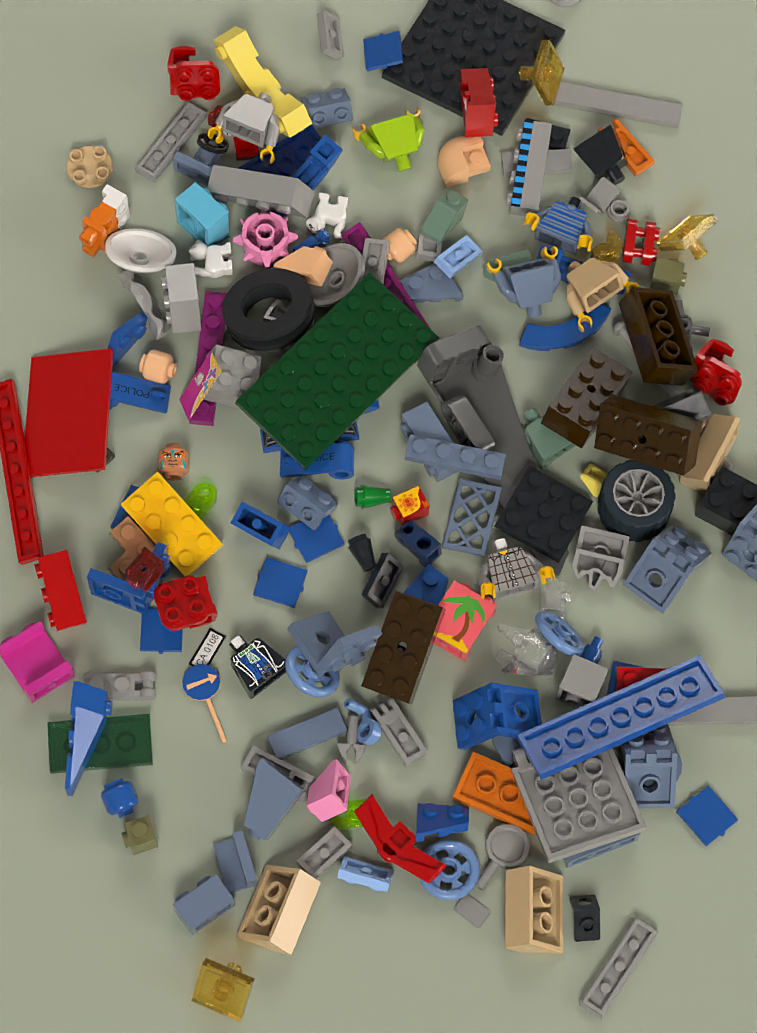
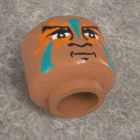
(173, 462)

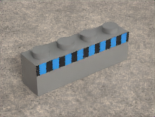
(530, 167)

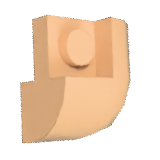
(462, 159)

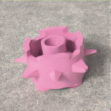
(265, 238)

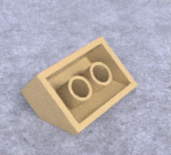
(713, 449)
(279, 908)
(533, 911)

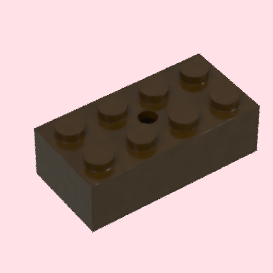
(658, 336)
(577, 404)
(648, 434)
(398, 672)

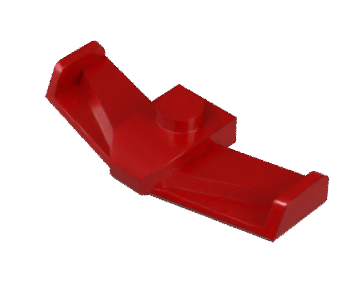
(397, 842)

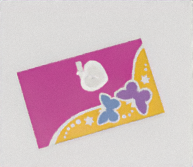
(200, 385)

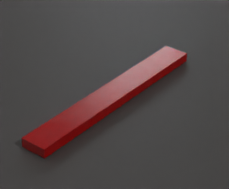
(18, 477)

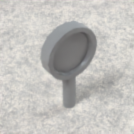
(506, 848)

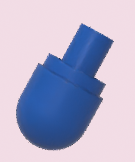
(593, 652)

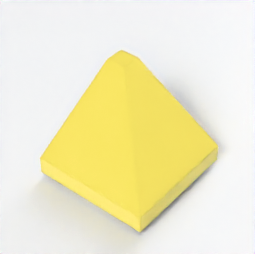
(593, 478)

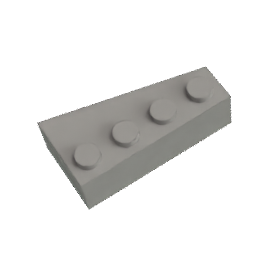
(261, 190)

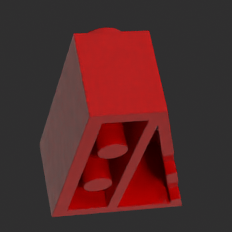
(478, 102)

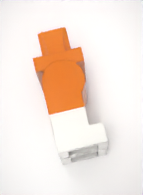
(104, 220)

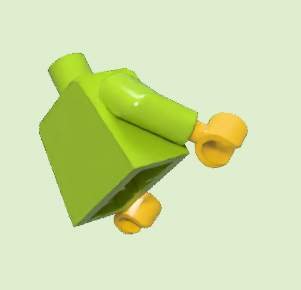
(393, 139)

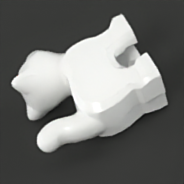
(329, 214)
(214, 259)

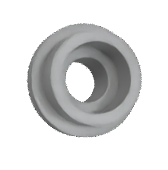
(619, 205)

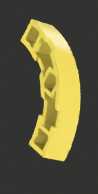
(239, 56)

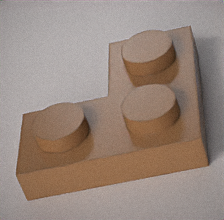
(132, 541)

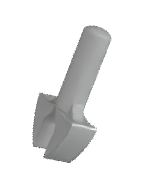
(351, 741)

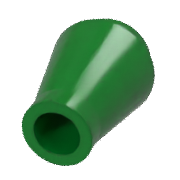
(370, 496)

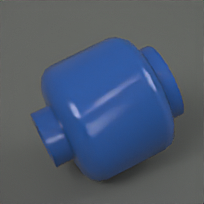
(119, 797)

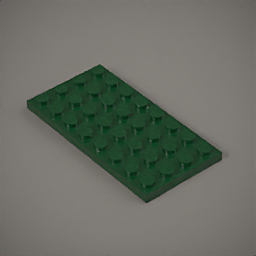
(336, 371)

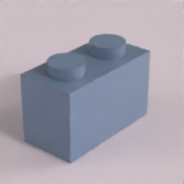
(203, 904)

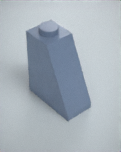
(270, 800)

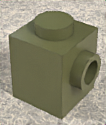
(668, 275)
(139, 835)

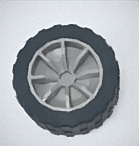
(636, 500)

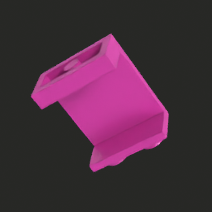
(35, 661)

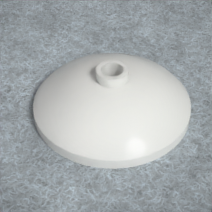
(140, 250)

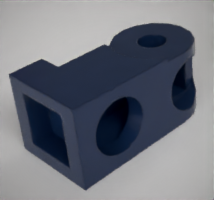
(418, 542)

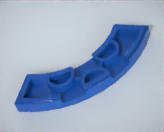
(563, 335)

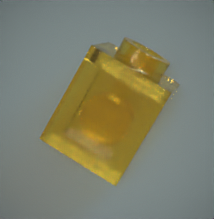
(610, 251)

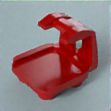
(192, 78)
(714, 375)
(185, 603)

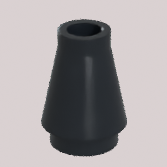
(362, 550)

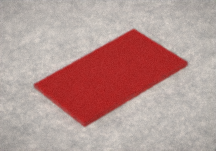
(68, 412)

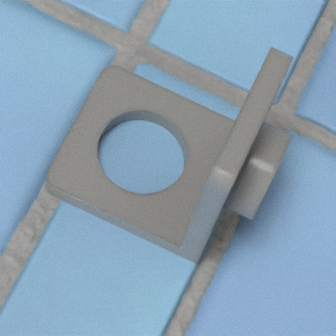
(601, 196)

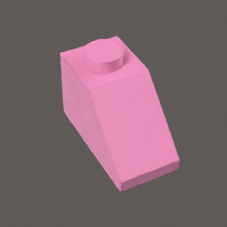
(329, 792)

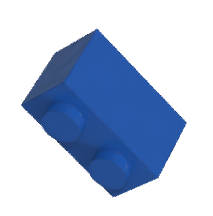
(260, 525)

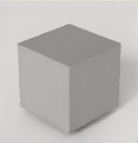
(581, 682)

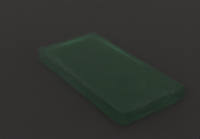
(122, 744)

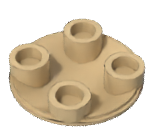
(89, 166)

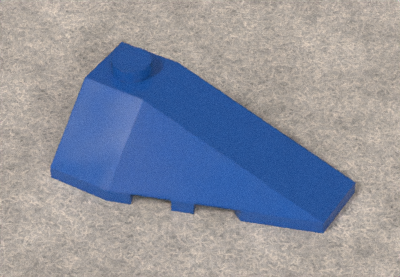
(89, 715)

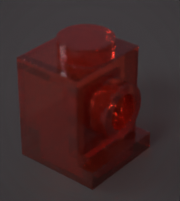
(144, 580)

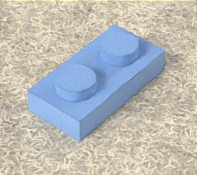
(458, 256)
(365, 874)

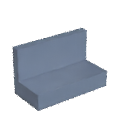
(235, 863)

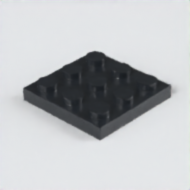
(543, 514)

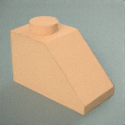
(309, 263)

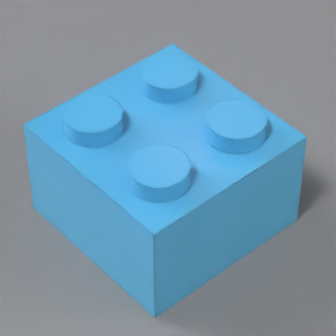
(202, 215)

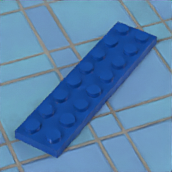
(620, 717)

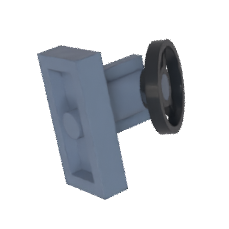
(201, 164)

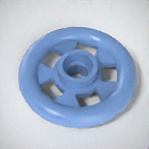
(559, 633)
(308, 687)
(470, 867)

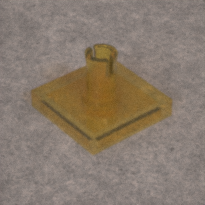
(545, 73)
(687, 235)
(223, 989)

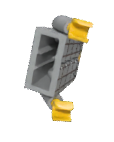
(249, 120)
(511, 572)

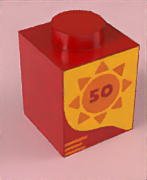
(409, 505)

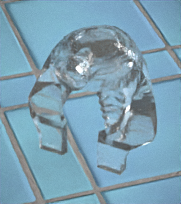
(532, 653)

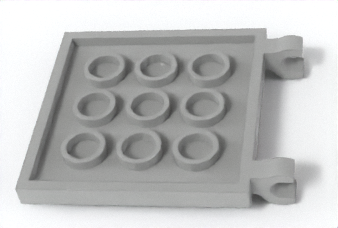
(578, 805)

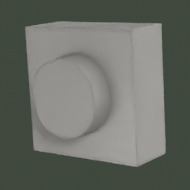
(427, 248)

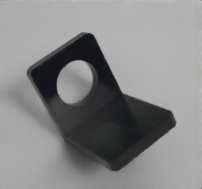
(585, 918)

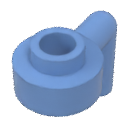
(368, 730)

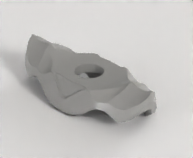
(148, 304)

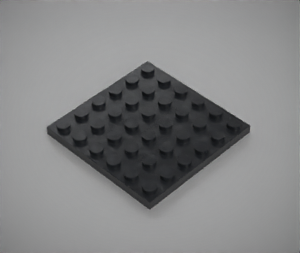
(472, 36)

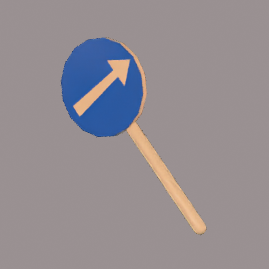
(201, 684)

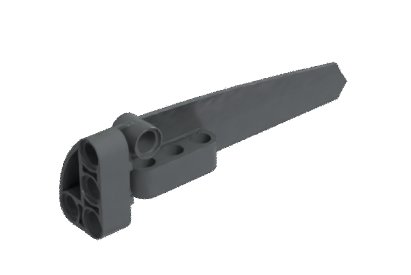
(481, 407)

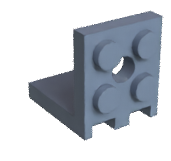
(742, 542)
(672, 557)
(338, 650)
(654, 758)

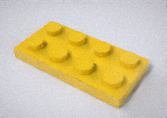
(172, 523)

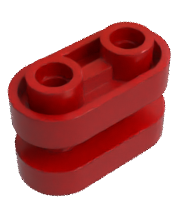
(647, 252)

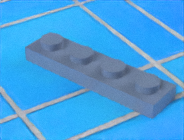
(455, 457)

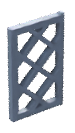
(485, 532)

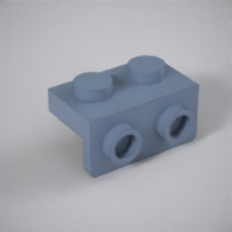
(328, 107)
(306, 502)

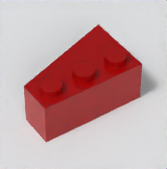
(60, 591)

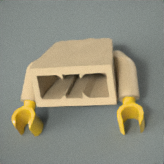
(592, 285)

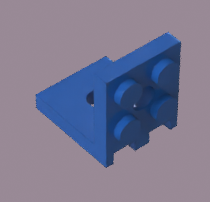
(121, 592)
(495, 713)

